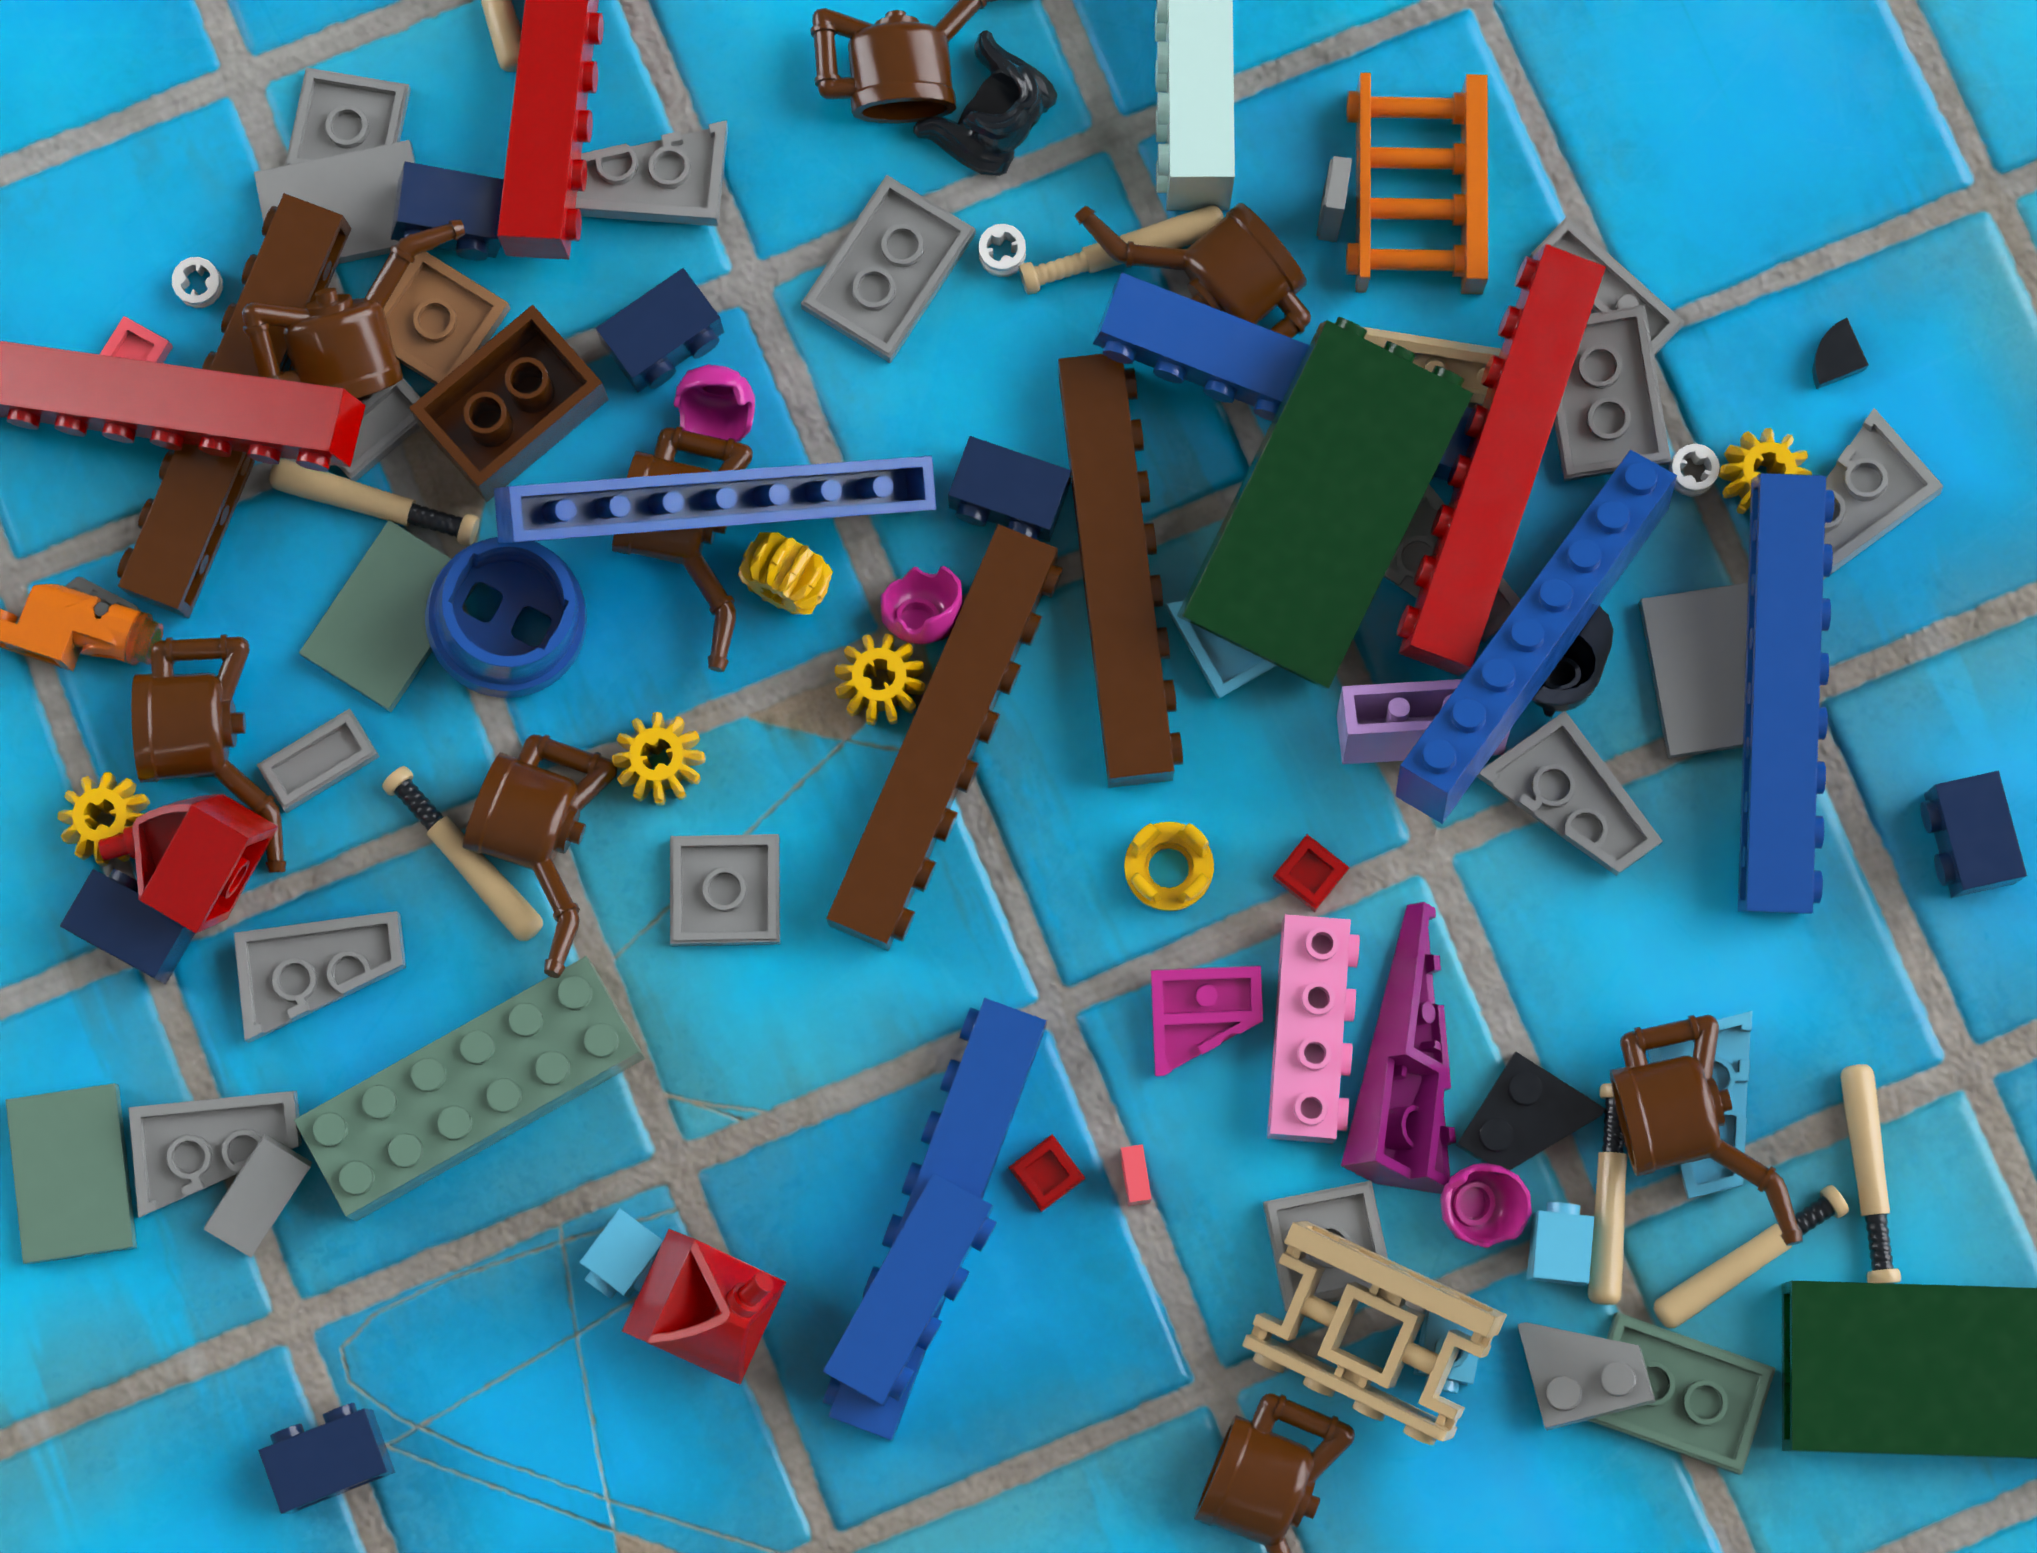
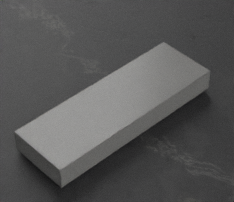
(1618, 286)

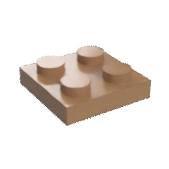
(440, 317)

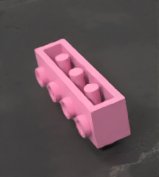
(1310, 1029)

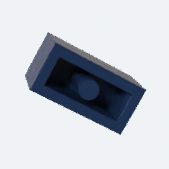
(435, 195)
(661, 331)
(1008, 489)
(1973, 834)
(120, 924)
(325, 1459)

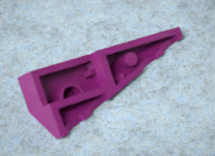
(1400, 1114)

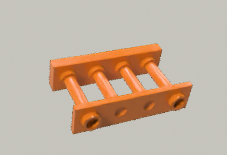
(1464, 159)

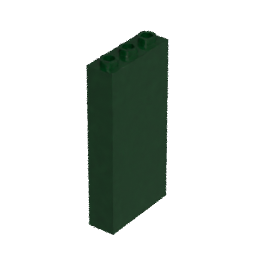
(1326, 502)
(1909, 1369)

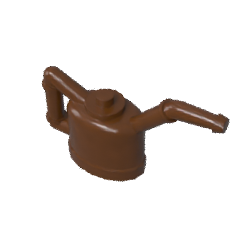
(895, 64)
(1230, 268)
(339, 337)
(687, 544)
(191, 722)
(532, 816)
(1675, 1111)
(1268, 1480)

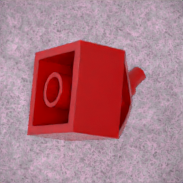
(193, 856)
(704, 1306)

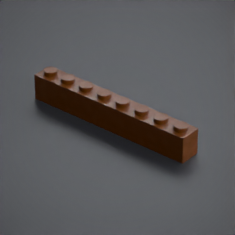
(201, 489)
(1117, 572)
(944, 737)

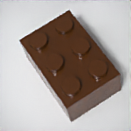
(509, 403)

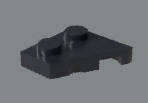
(1525, 1115)

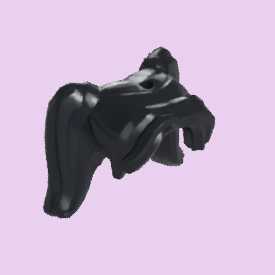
(997, 115)

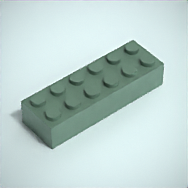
(469, 1089)

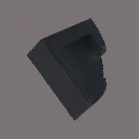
(1838, 355)

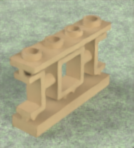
(1389, 1292)

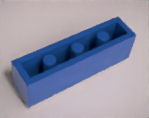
(909, 1290)

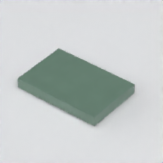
(377, 622)
(71, 1174)
(1702, 1395)

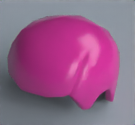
(715, 402)
(922, 605)
(1485, 1205)

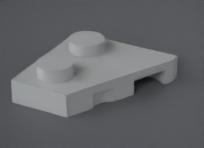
(1583, 1375)

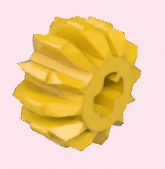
(1755, 453)
(785, 573)
(860, 686)
(654, 741)
(109, 798)

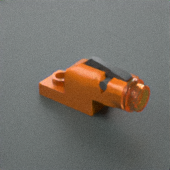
(78, 617)

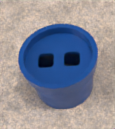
(486, 653)

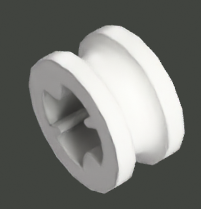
(1007, 265)
(181, 282)
(1699, 455)

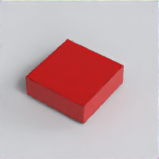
(1310, 872)
(1046, 1173)

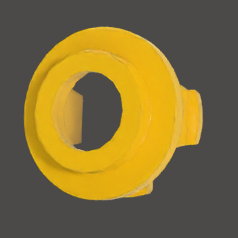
(1176, 836)

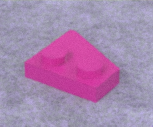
(1201, 1010)

